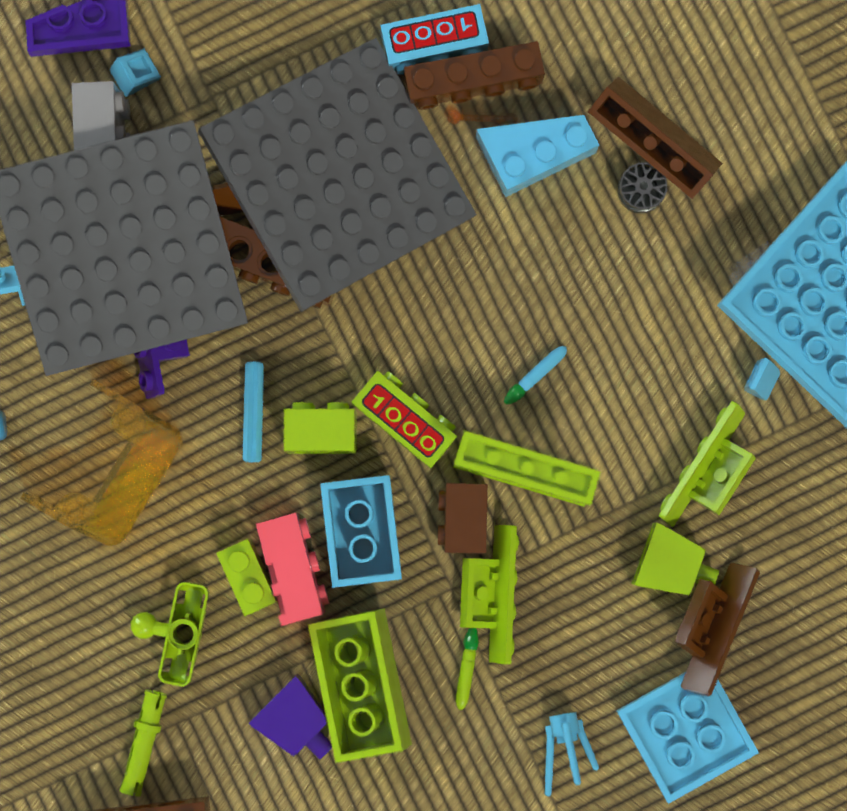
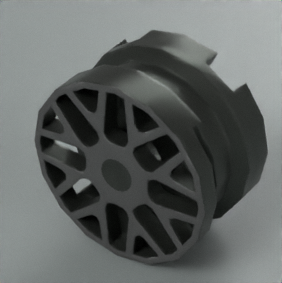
(642, 188)

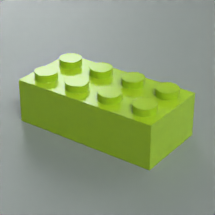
(360, 685)

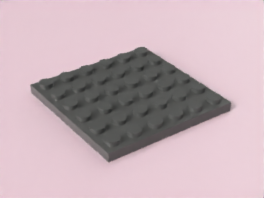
(337, 173)
(119, 248)

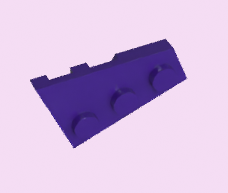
(79, 28)

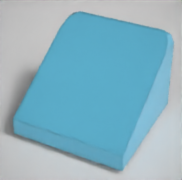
(134, 72)
(762, 379)

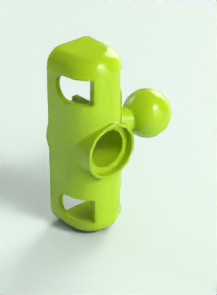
(145, 626)

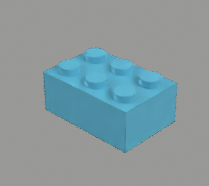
(361, 531)

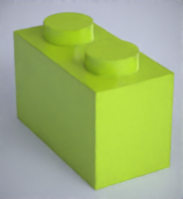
(247, 576)

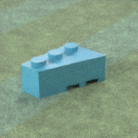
(535, 149)

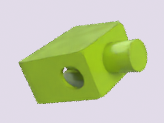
(671, 563)

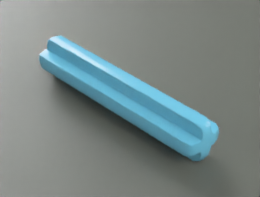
(253, 412)

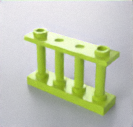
(526, 469)

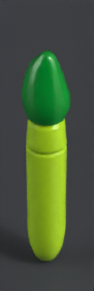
(470, 644)

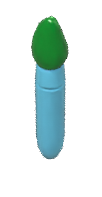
(518, 390)

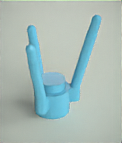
(565, 729)

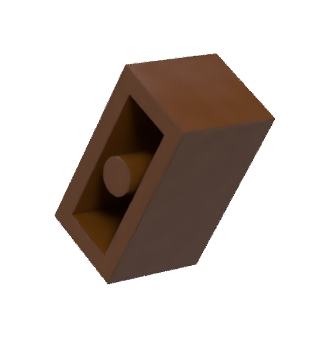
(464, 518)

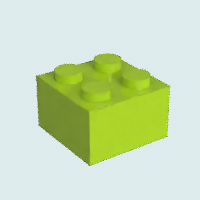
(320, 430)

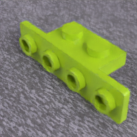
(713, 472)
(489, 594)

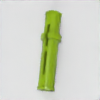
(146, 729)

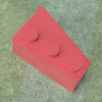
(292, 568)

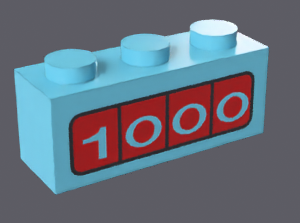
(434, 37)

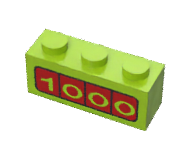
(405, 418)

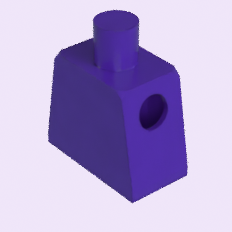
(294, 720)

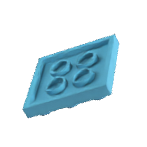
(686, 736)

